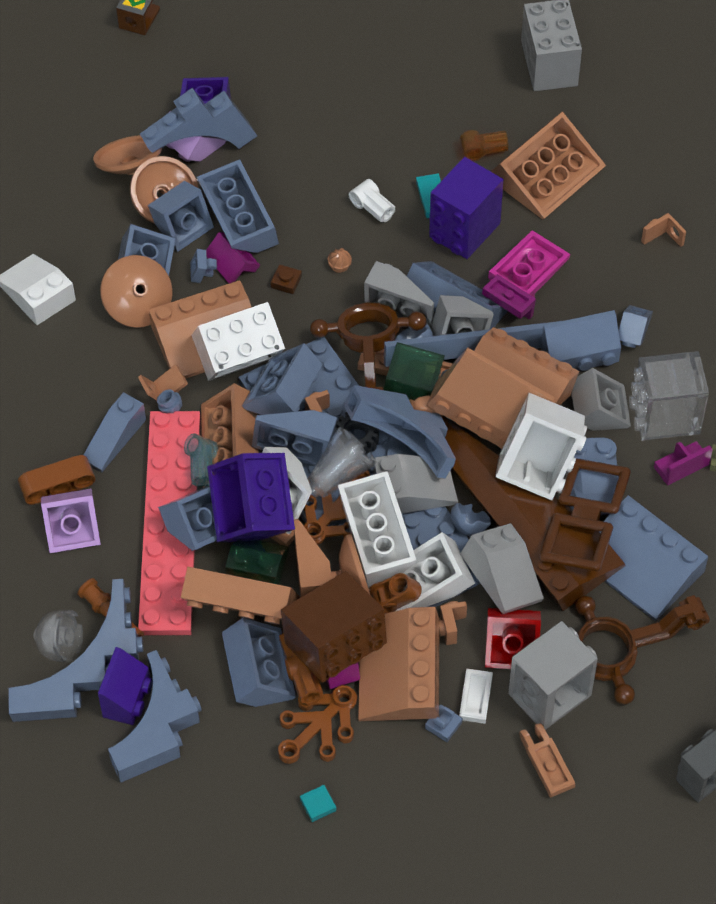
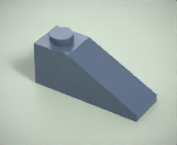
(115, 431)

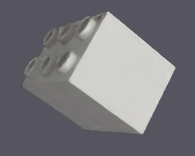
(237, 341)
(541, 446)

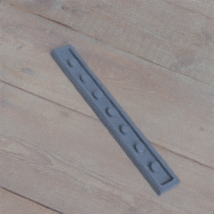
(455, 344)

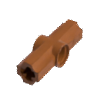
(305, 681)

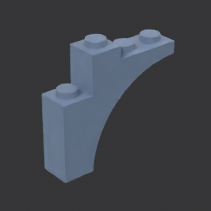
(195, 118)
(395, 415)
(156, 736)

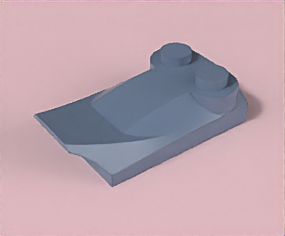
(594, 484)

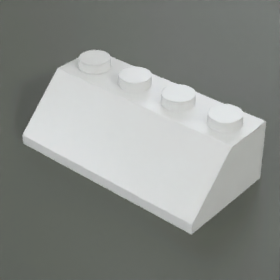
(377, 527)

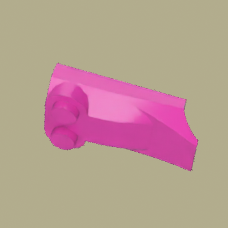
(530, 263)

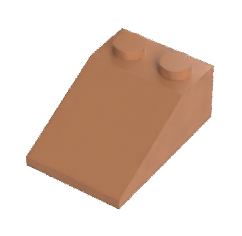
(311, 562)

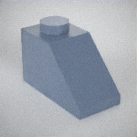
(634, 325)

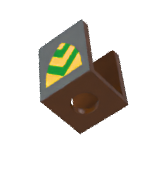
(136, 15)

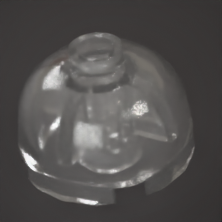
(59, 635)

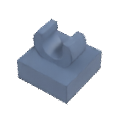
(201, 266)
(445, 724)

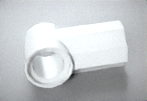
(368, 196)

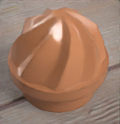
(339, 260)

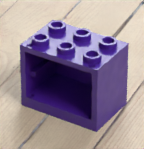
(465, 207)
(251, 497)

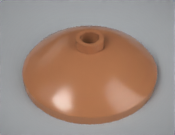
(123, 155)
(155, 176)
(120, 293)
(350, 561)

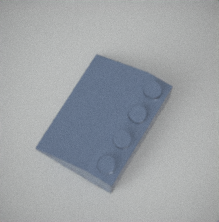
(656, 559)

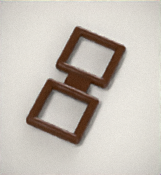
(585, 515)

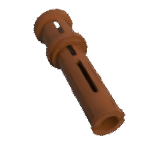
(99, 599)

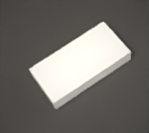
(476, 696)

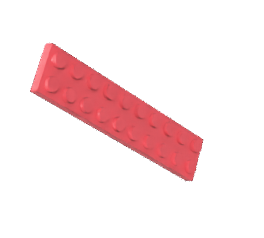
(163, 555)

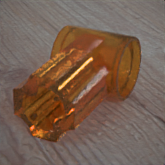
(478, 144)

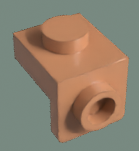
(317, 401)
(448, 614)

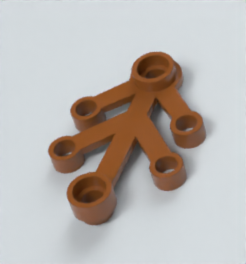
(332, 512)
(319, 721)

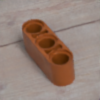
(56, 478)

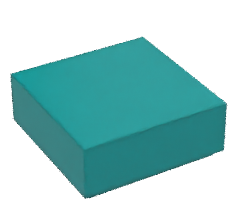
(318, 803)

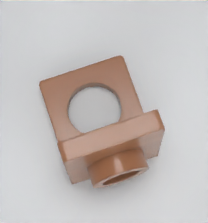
(660, 226)
(171, 379)

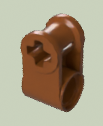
(391, 594)

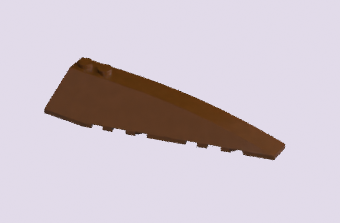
(531, 518)

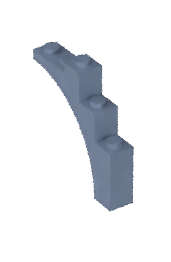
(57, 695)

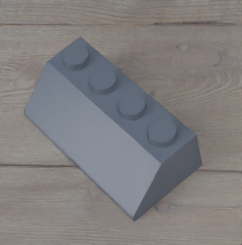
(238, 208)
(438, 281)

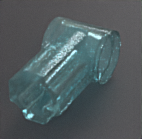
(202, 453)

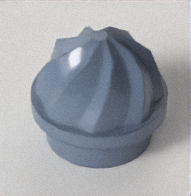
(169, 401)

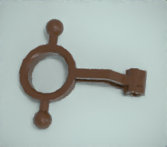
(368, 344)
(689, 613)

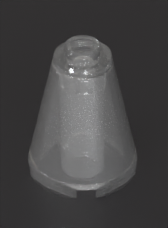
(339, 463)

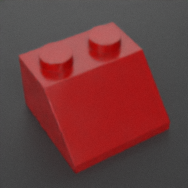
(509, 635)

